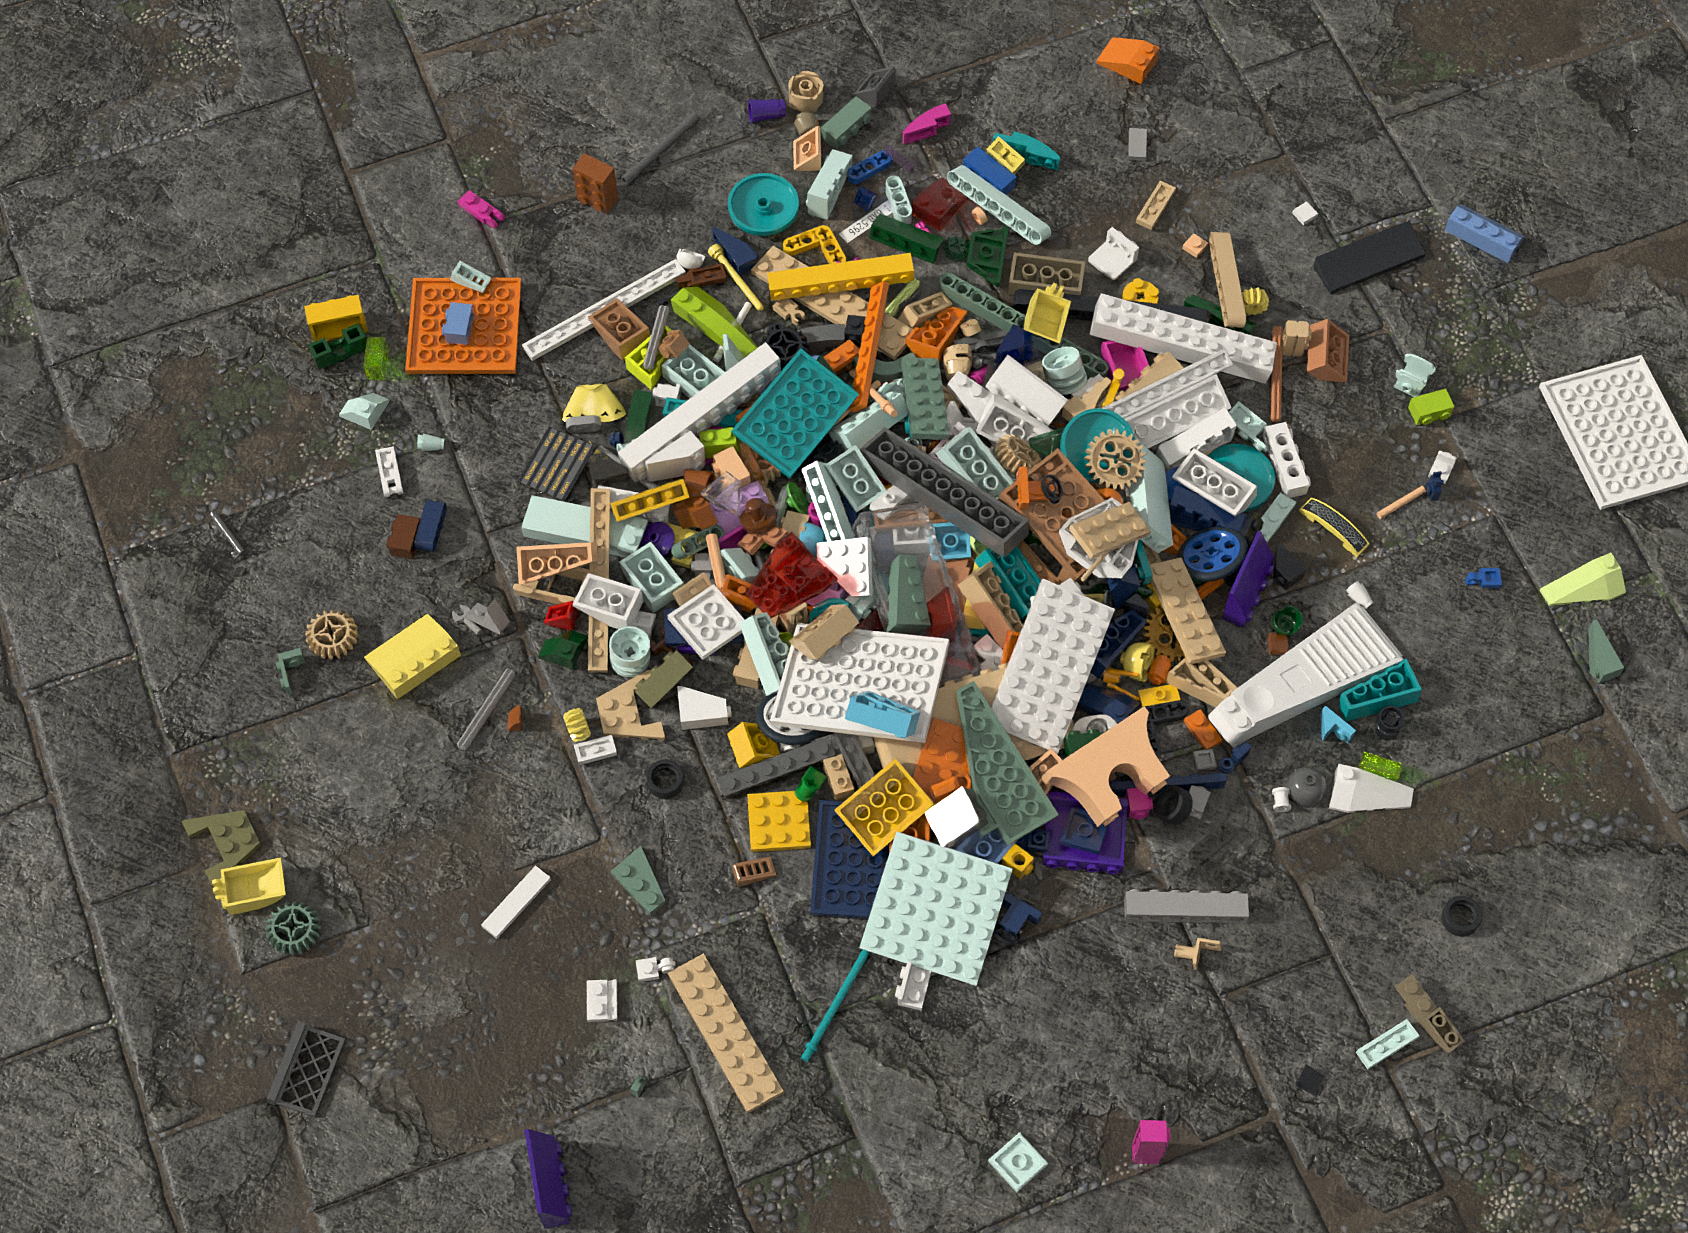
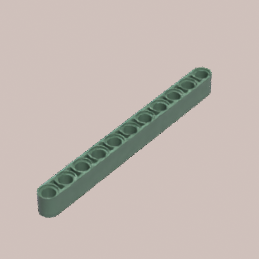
(1002, 311)

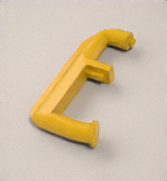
(1118, 375)

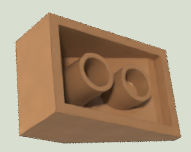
(619, 328)

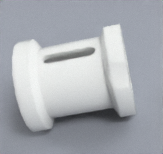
(1281, 799)

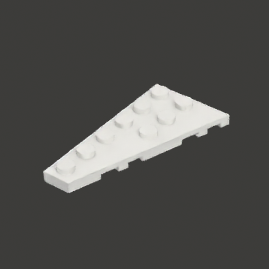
(970, 395)

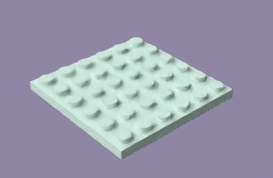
(936, 908)

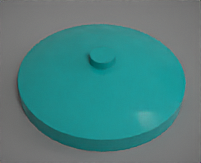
(763, 204)
(1083, 429)
(1251, 466)

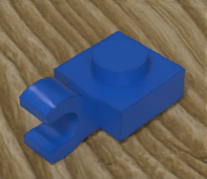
(1486, 577)

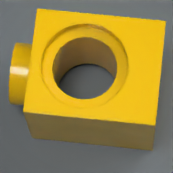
(1018, 853)

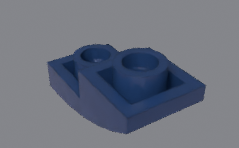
(1034, 841)

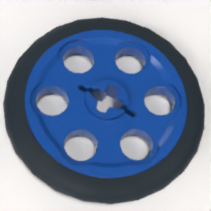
(1220, 552)

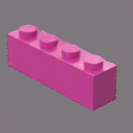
(1150, 1141)

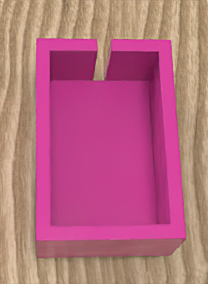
(1125, 357)

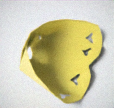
(594, 401)

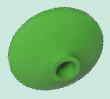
(797, 498)

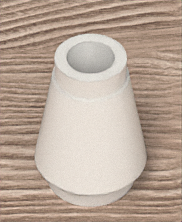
(1359, 594)

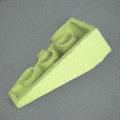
(1593, 581)

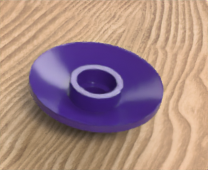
(664, 540)

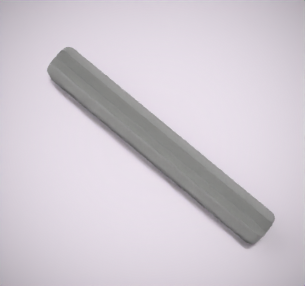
(656, 337)

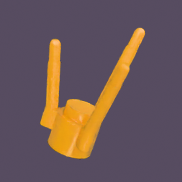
(1113, 676)

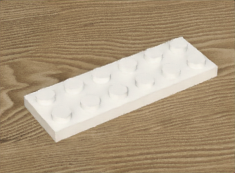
(1178, 412)

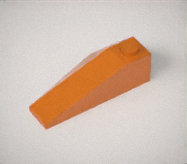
(937, 334)

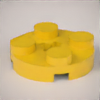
(1140, 287)

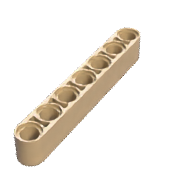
(1227, 279)

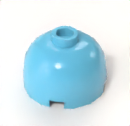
(812, 536)

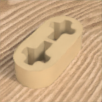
(970, 327)

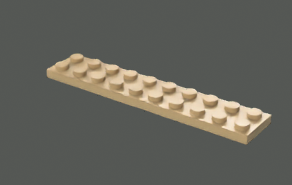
(836, 305)

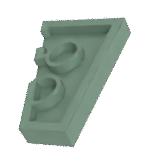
(638, 879)

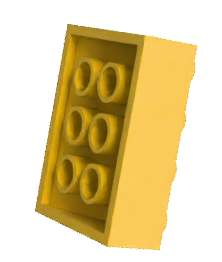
(884, 807)

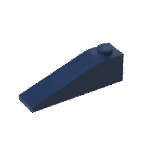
(1104, 701)

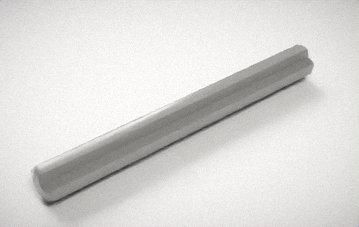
(486, 709)

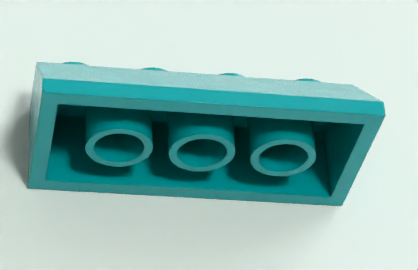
(1016, 576)

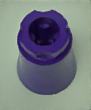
(765, 109)

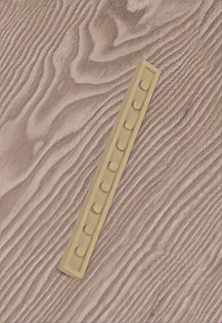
(599, 533)

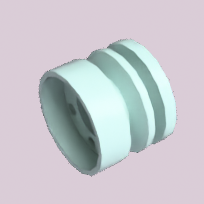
(1064, 370)
(629, 642)

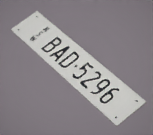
(865, 222)

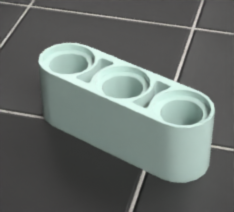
(898, 194)

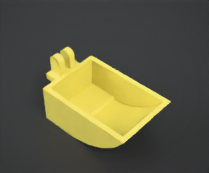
(1047, 313)
(250, 886)

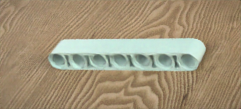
(999, 204)

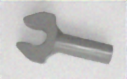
(463, 619)

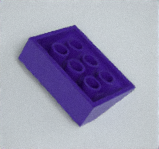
(1249, 582)
(547, 1179)

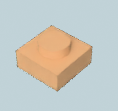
(1195, 245)

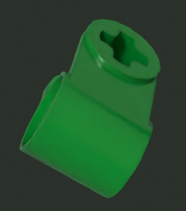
(809, 784)

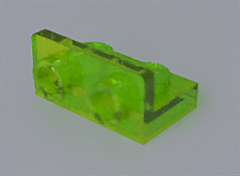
(1380, 766)

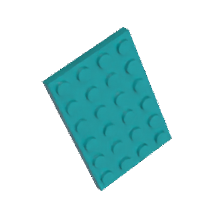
(795, 413)

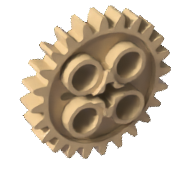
(1119, 443)

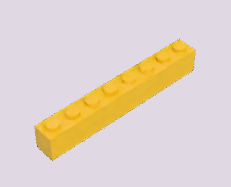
(840, 276)

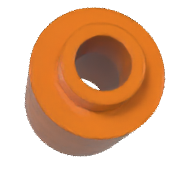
(1159, 669)

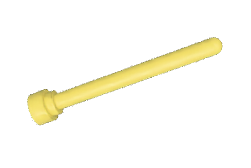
(717, 253)

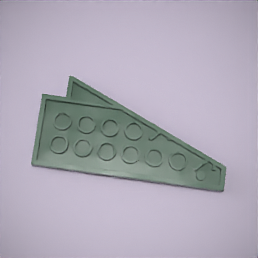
(998, 772)

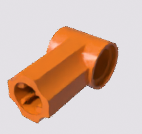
(947, 787)

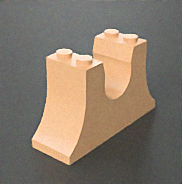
(1119, 749)

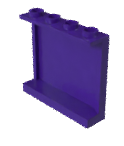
(1112, 850)

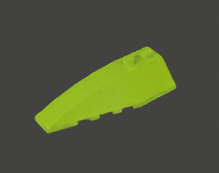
(711, 318)

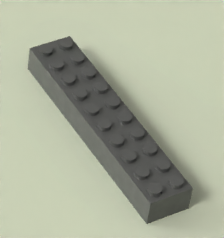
(945, 492)

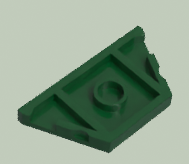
(987, 253)

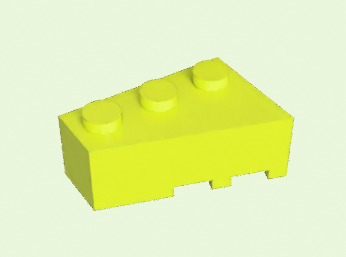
(636, 358)

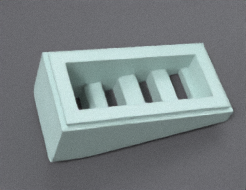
(468, 270)

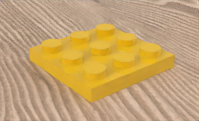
(778, 822)

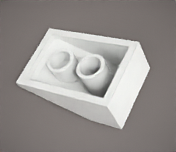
(675, 458)
(609, 601)

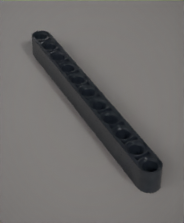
(1084, 306)

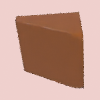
(1277, 644)
(515, 719)

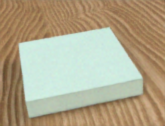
(1018, 1162)

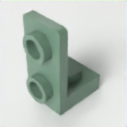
(288, 659)

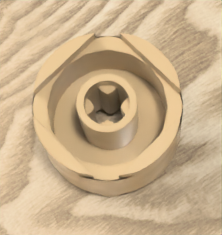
(806, 91)

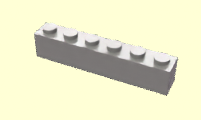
(1186, 907)

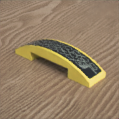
(1336, 524)

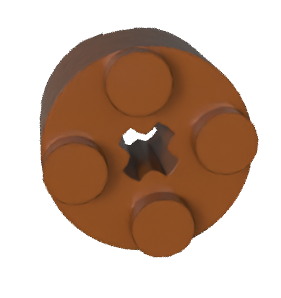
(697, 481)

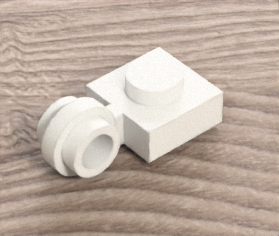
(648, 968)

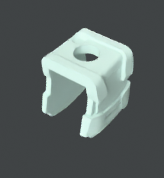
(1414, 376)

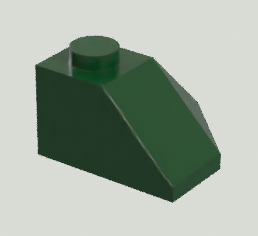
(563, 649)

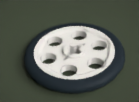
(794, 737)

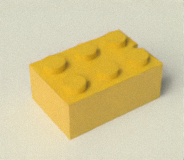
(331, 317)

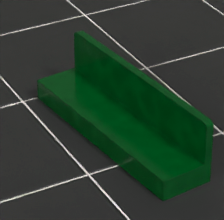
(905, 238)
(1216, 314)

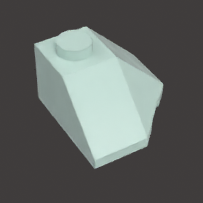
(364, 409)

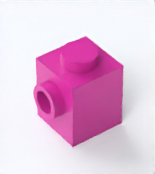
(1138, 803)

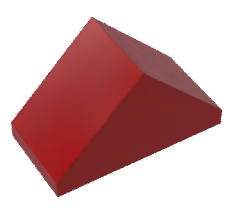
(562, 616)

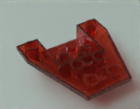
(789, 578)

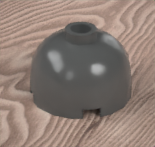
(1307, 787)

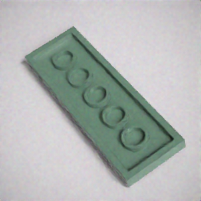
(925, 398)

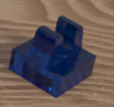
(865, 198)

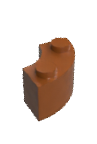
(694, 513)

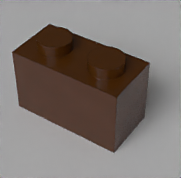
(403, 536)

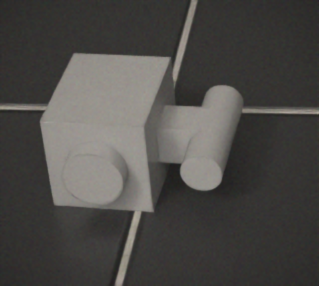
(702, 564)

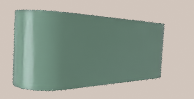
(690, 543)

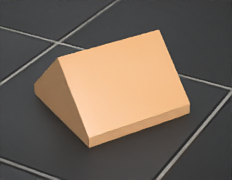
(808, 151)

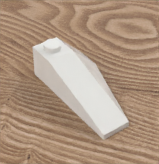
(1005, 418)

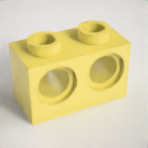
(1006, 155)

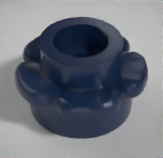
(616, 438)

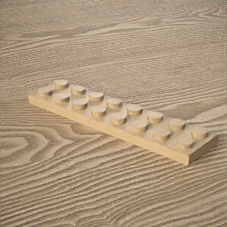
(725, 1033)

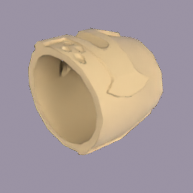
(953, 364)

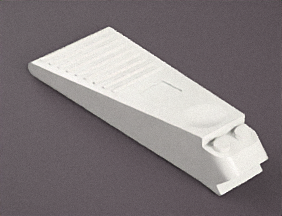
(1311, 673)

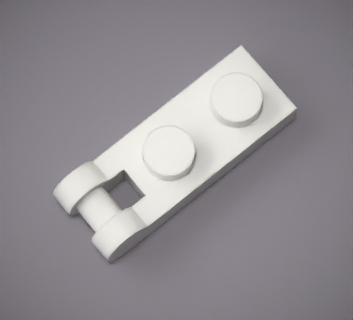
(389, 471)

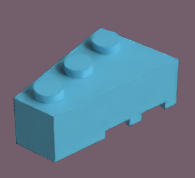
(882, 714)

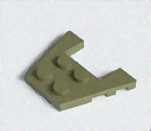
(232, 836)

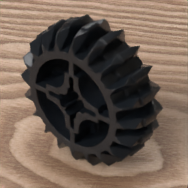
(790, 338)

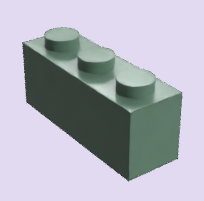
(846, 123)

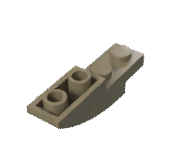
(1426, 1013)

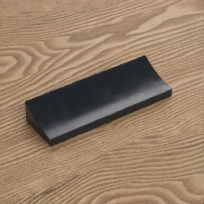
(1368, 257)

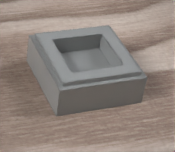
(1204, 760)

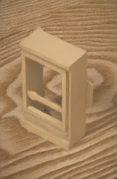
(530, 590)

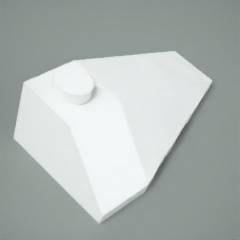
(1361, 790)

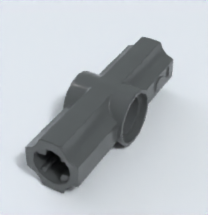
(982, 341)

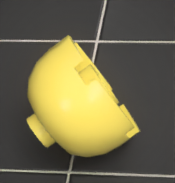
(1138, 659)

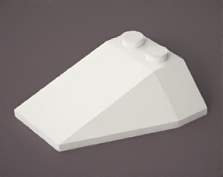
(1116, 561)

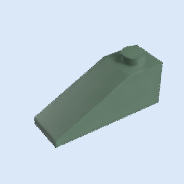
(1602, 658)

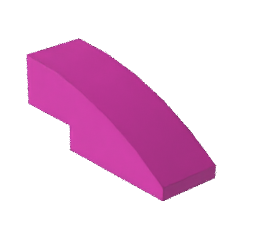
(927, 124)

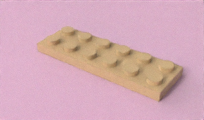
(1186, 611)

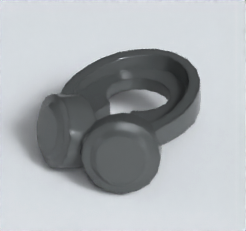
(978, 361)

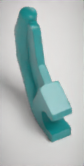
(822, 606)

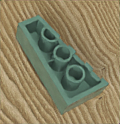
(906, 599)

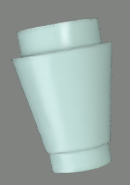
(429, 443)

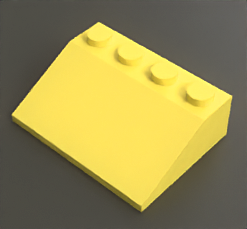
(413, 655)

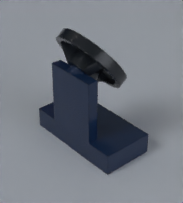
(1014, 919)

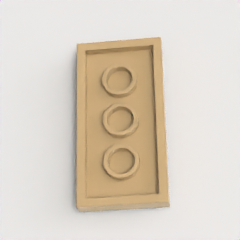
(1109, 530)

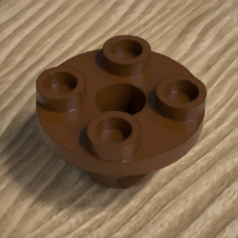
(758, 516)

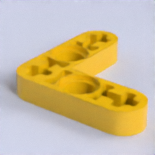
(817, 240)

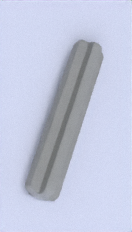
(781, 504)

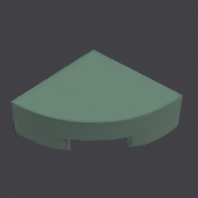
(638, 1085)

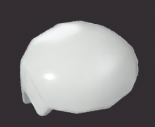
(690, 259)

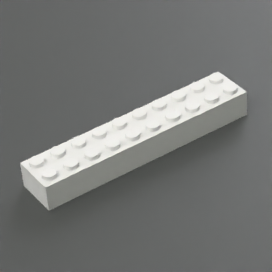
(1181, 336)
(704, 408)

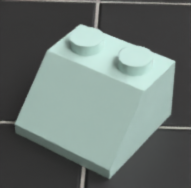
(739, 564)

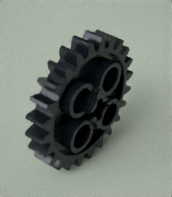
(824, 452)

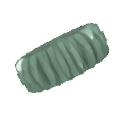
(277, 926)

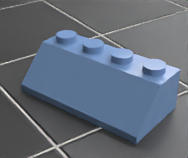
(1484, 233)
(989, 847)

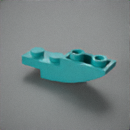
(1034, 151)

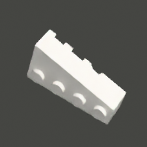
(1203, 437)

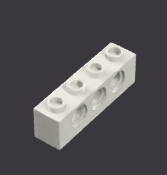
(1284, 469)

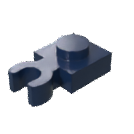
(1434, 485)

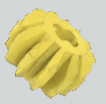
(1255, 301)
(577, 725)

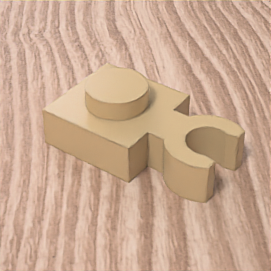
(788, 308)

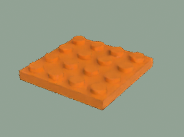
(941, 757)

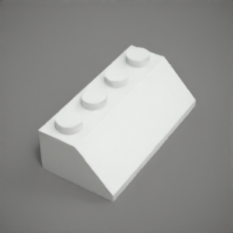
(1026, 391)
(1216, 483)

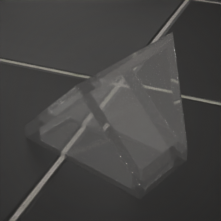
(724, 493)

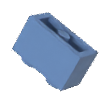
(458, 323)

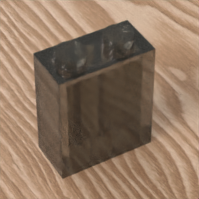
(957, 817)

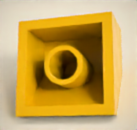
(751, 744)

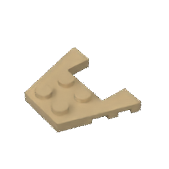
(620, 713)

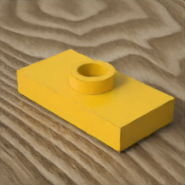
(1158, 695)

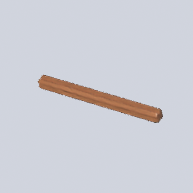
(1276, 375)

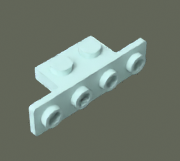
(1248, 425)

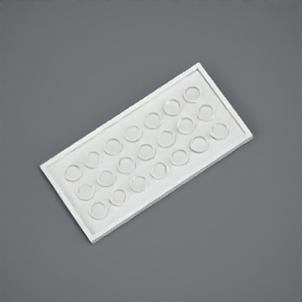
(1050, 665)

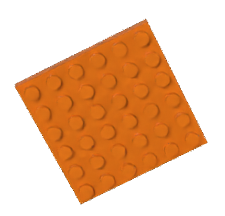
(493, 331)

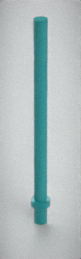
(812, 1046)

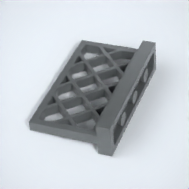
(288, 1063)

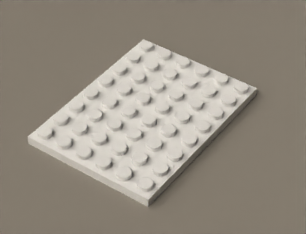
(1619, 431)
(892, 665)

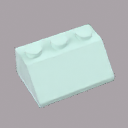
(855, 478)

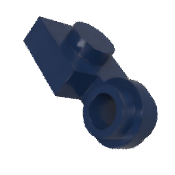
(1238, 755)

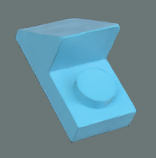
(1332, 722)

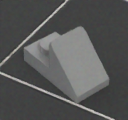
(489, 617)

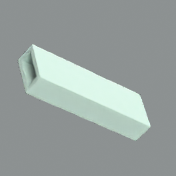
(1151, 502)
(566, 523)

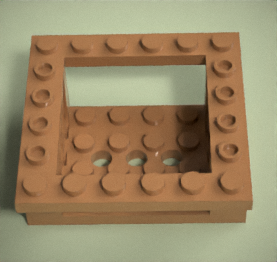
(1047, 518)

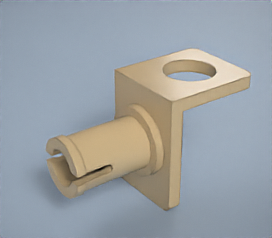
(1194, 952)

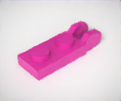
(480, 209)

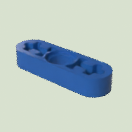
(865, 173)

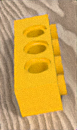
(649, 500)

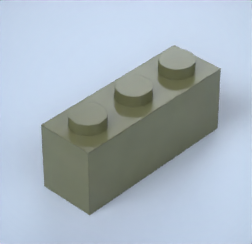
(662, 678)

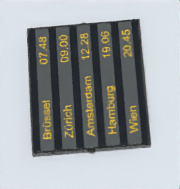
(557, 464)

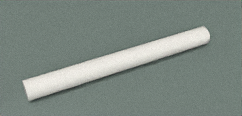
(719, 354)

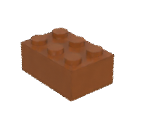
(595, 183)

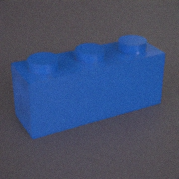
(990, 170)

